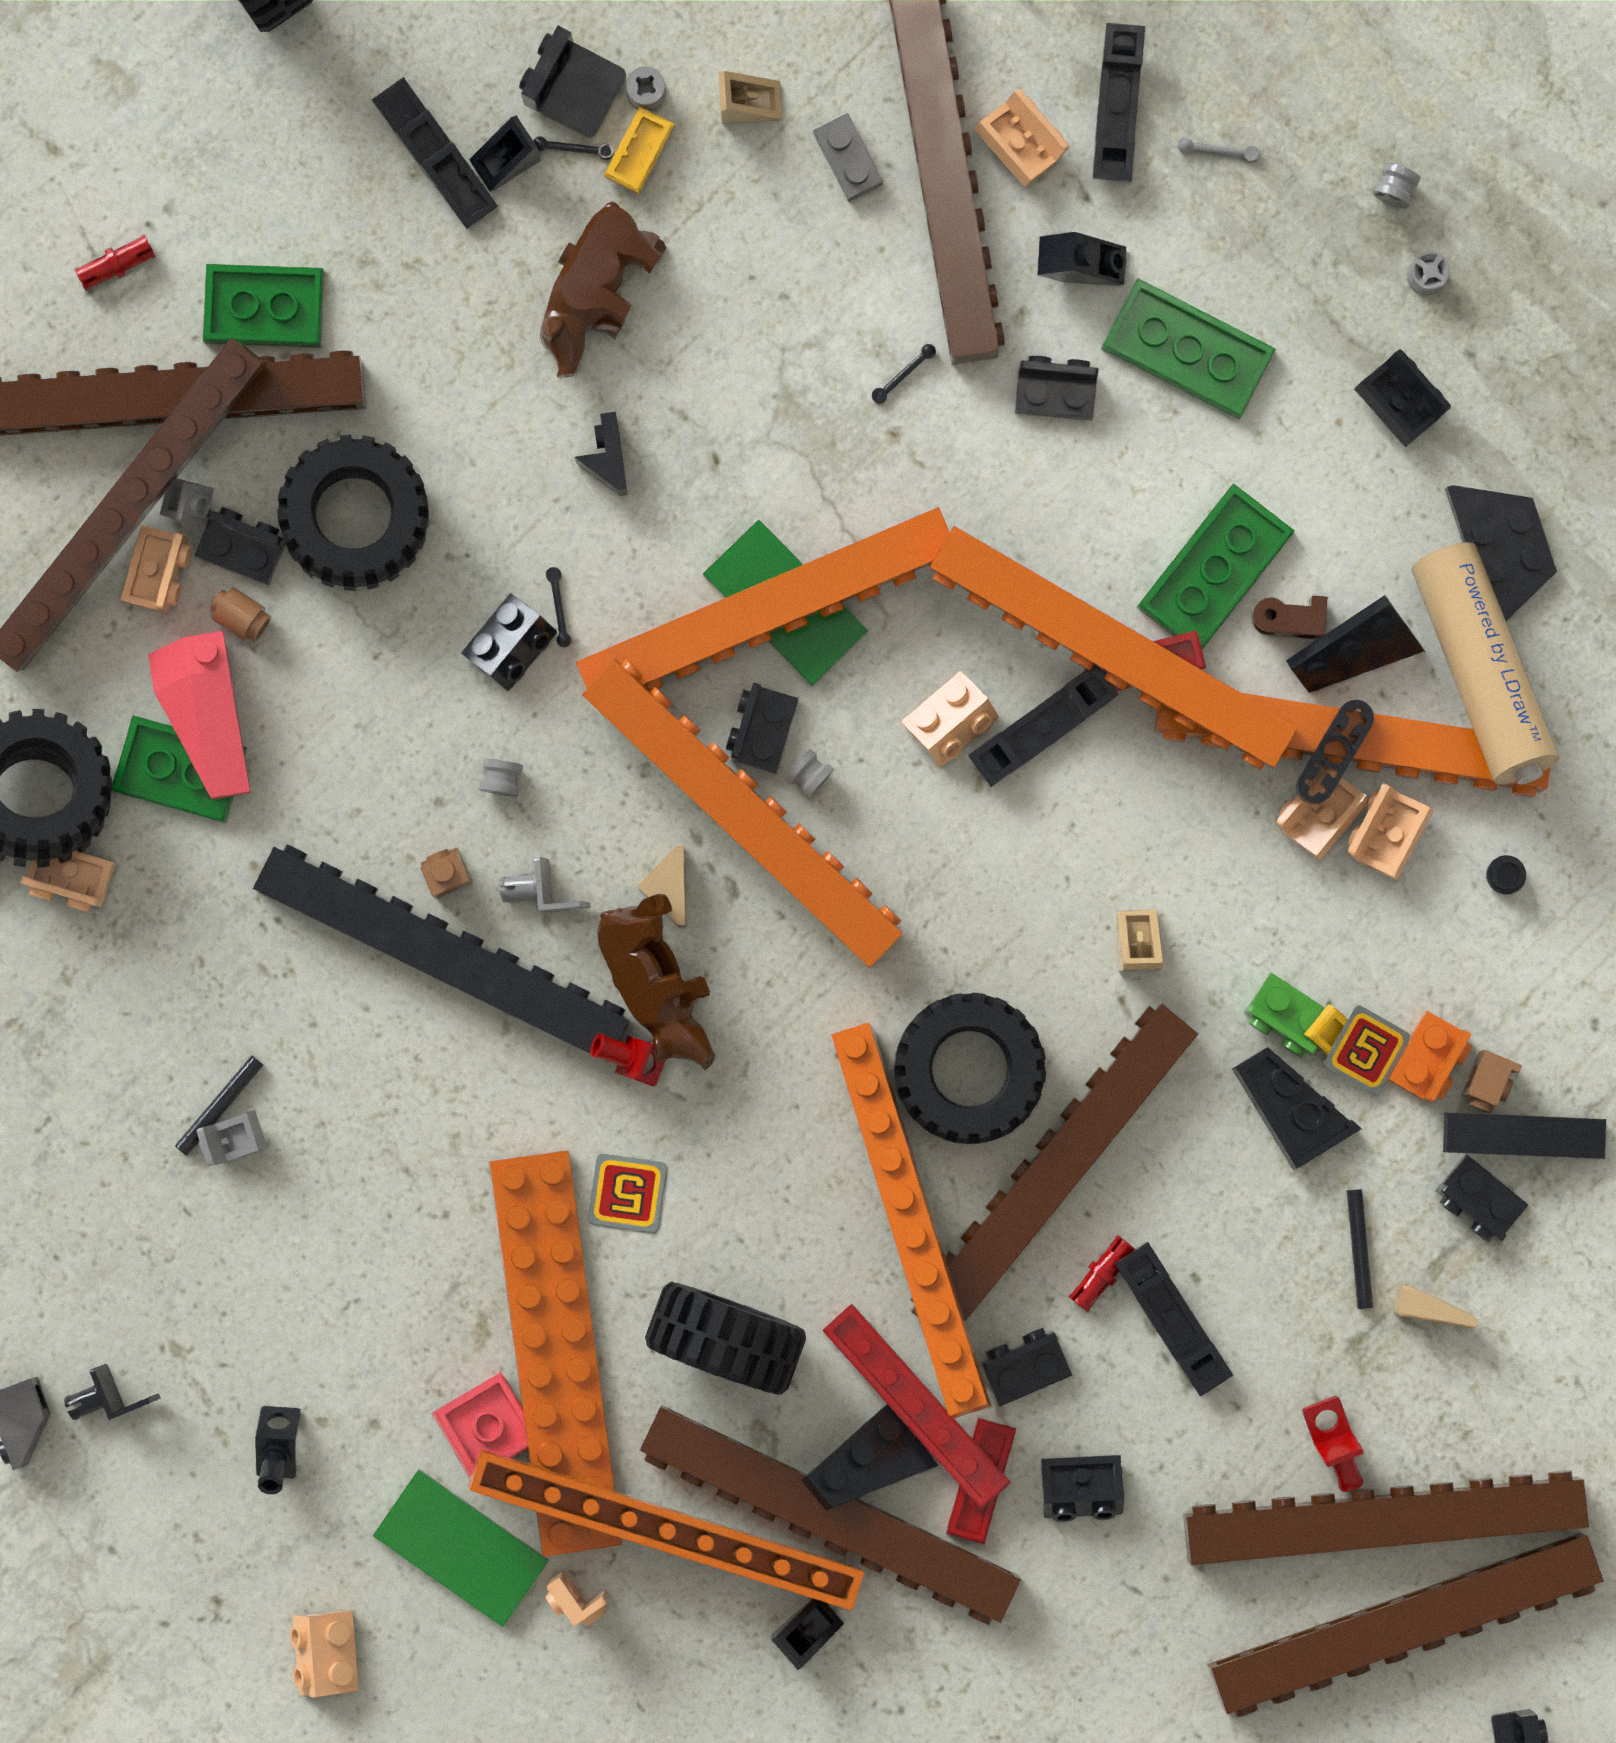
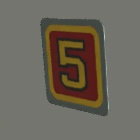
(1367, 1050)
(627, 1193)

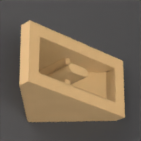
(749, 98)
(669, 879)
(1139, 941)

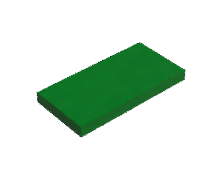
(1188, 348)
(761, 556)
(1216, 566)
(460, 1547)

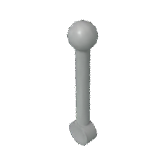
(1249, 154)

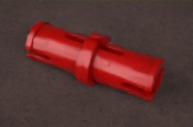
(115, 262)
(1100, 1274)

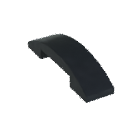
(1118, 102)
(1043, 725)
(1173, 1319)

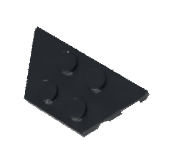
(1508, 542)

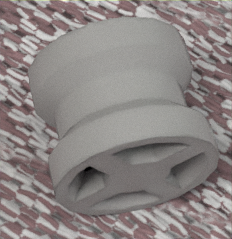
(649, 95)
(1396, 185)
(1433, 266)
(809, 774)
(501, 777)

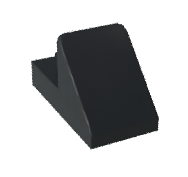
(607, 466)

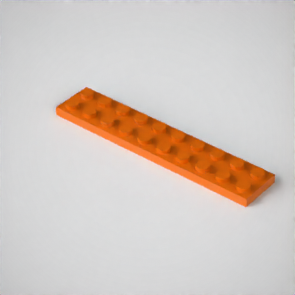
(552, 1333)

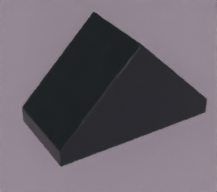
(505, 155)
(806, 1632)

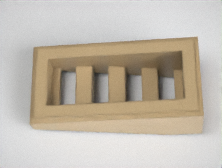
(1422, 1306)

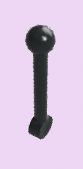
(604, 151)
(879, 395)
(554, 576)

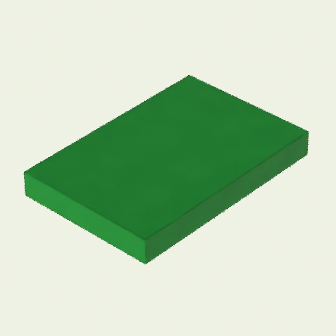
(263, 305)
(161, 772)

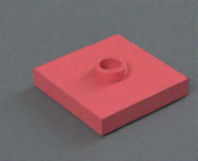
(483, 1419)

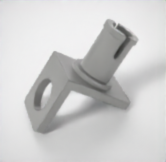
(537, 887)

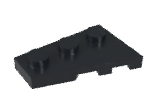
(1356, 647)
(1292, 1110)
(868, 1460)

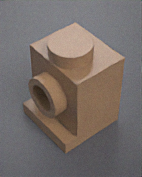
(445, 872)
(1489, 1081)

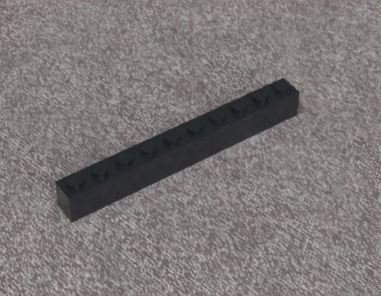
(438, 952)

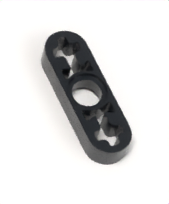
(1341, 721)

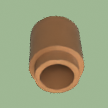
(240, 614)

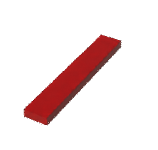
(916, 1406)

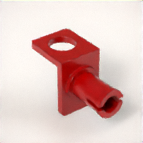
(628, 1056)
(1337, 1445)

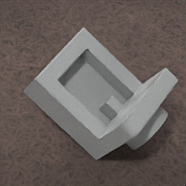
(187, 502)
(231, 1139)

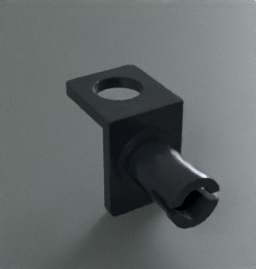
(102, 1395)
(276, 1448)

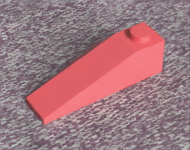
(199, 699)

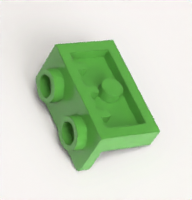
(1286, 1012)

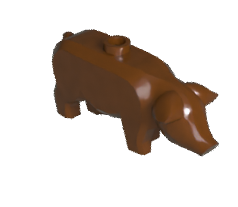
(587, 285)
(652, 982)

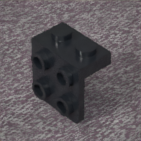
(571, 84)

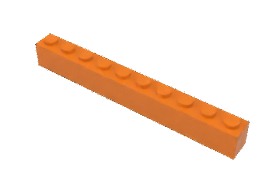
(777, 603)
(1113, 648)
(1390, 743)
(742, 813)
(911, 1221)
(665, 1529)

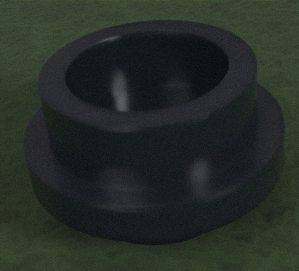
(1506, 874)

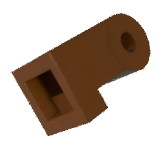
(1287, 620)

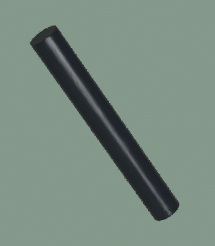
(220, 1103)
(1359, 1249)

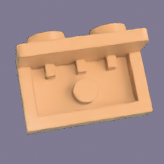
(1022, 138)
(155, 569)
(951, 719)
(1322, 824)
(1388, 831)
(80, 880)
(566, 1599)
(325, 1654)

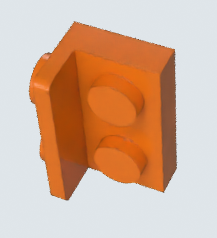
(1430, 1058)

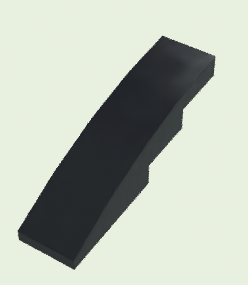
(434, 153)
(1524, 1135)

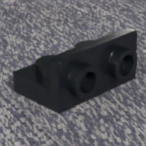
(1056, 388)
(241, 547)
(762, 728)
(1480, 1198)
(1025, 1367)
(1082, 1487)

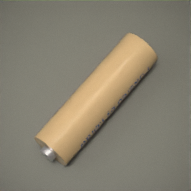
(1485, 664)

